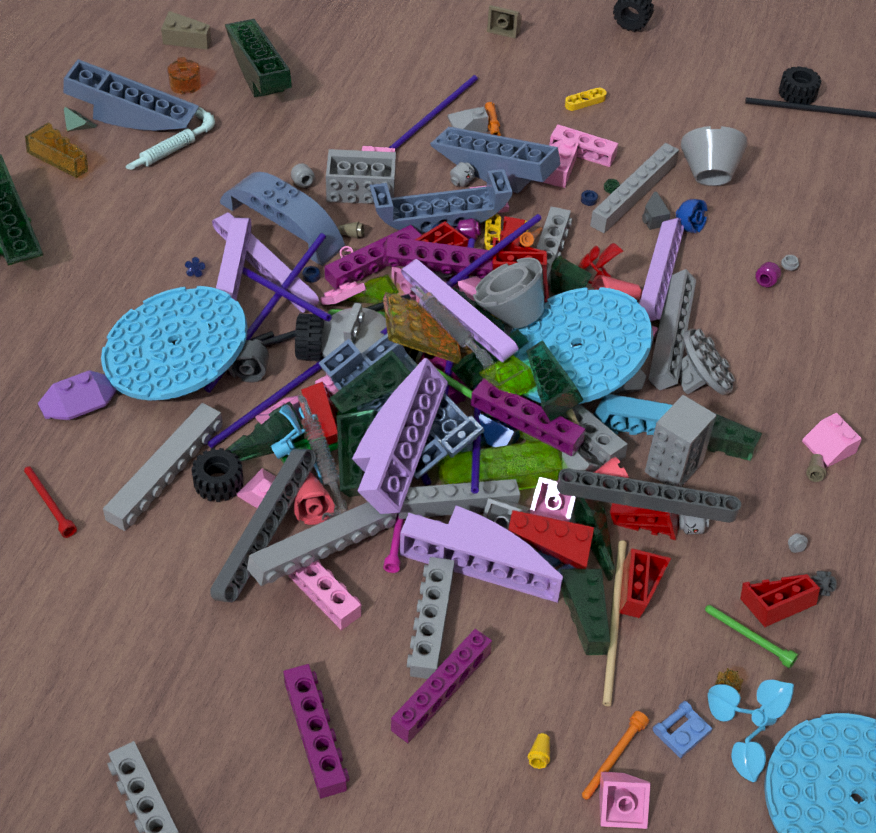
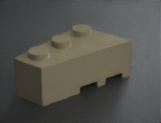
(185, 32)

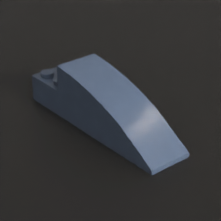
(125, 101)
(489, 152)

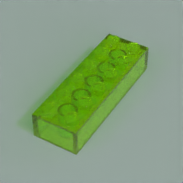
(517, 461)

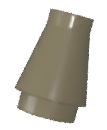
(353, 229)
(816, 469)

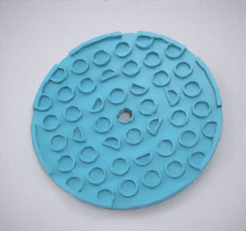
(612, 336)
(150, 367)
(817, 772)

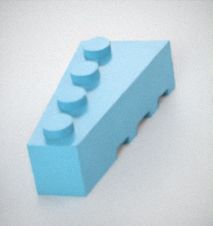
(630, 414)

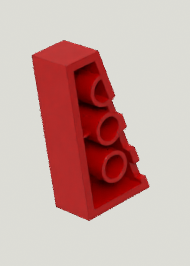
(554, 537)

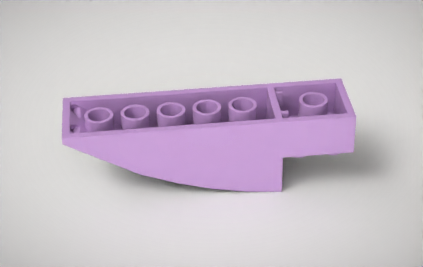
(397, 438)
(481, 551)

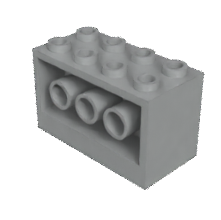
(353, 171)
(680, 442)

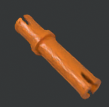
(493, 123)

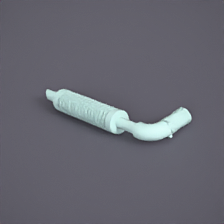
(175, 142)

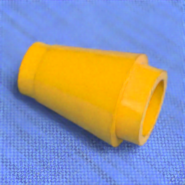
(540, 752)

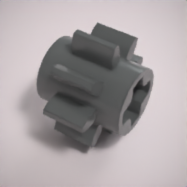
(825, 581)

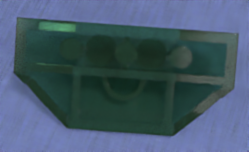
(567, 276)

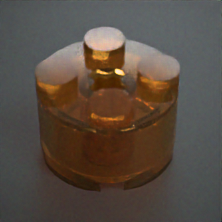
(184, 76)

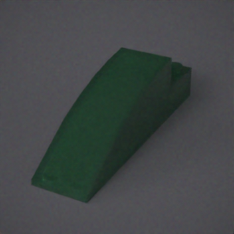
(258, 58)
(16, 240)

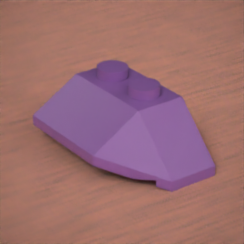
(76, 396)

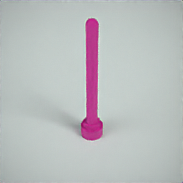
(392, 561)

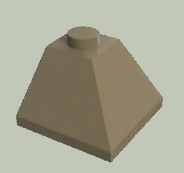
(503, 21)

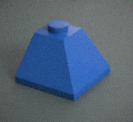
(498, 432)

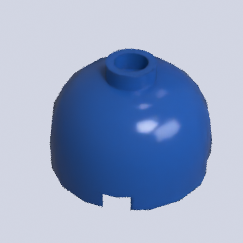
(692, 215)

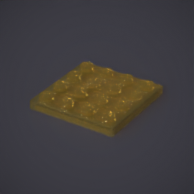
(415, 328)

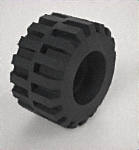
(631, 20)
(799, 85)
(308, 337)
(217, 462)

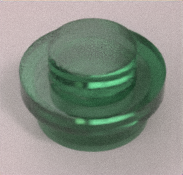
(611, 185)

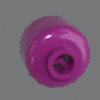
(469, 228)
(768, 274)

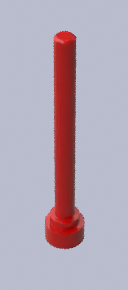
(66, 526)

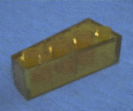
(56, 150)

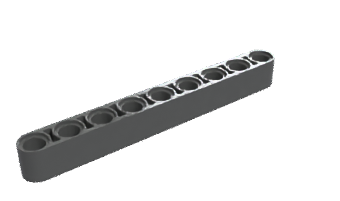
(648, 495)
(263, 524)

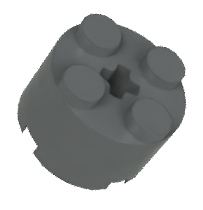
(251, 362)

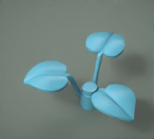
(286, 444)
(774, 697)

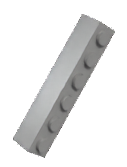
(442, 499)

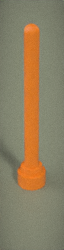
(528, 238)
(638, 722)

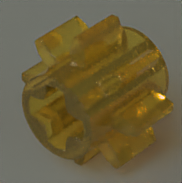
(729, 678)

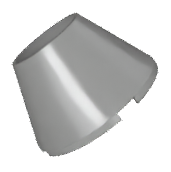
(713, 153)
(513, 292)

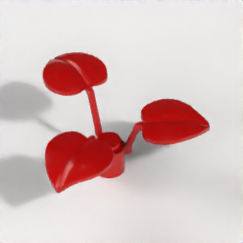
(608, 254)

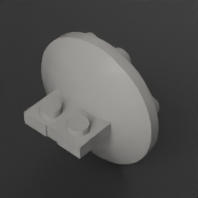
(355, 323)
(704, 365)

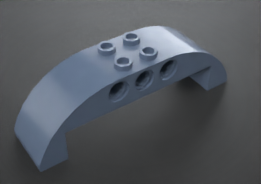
(288, 209)
(429, 209)
(345, 365)
(450, 424)

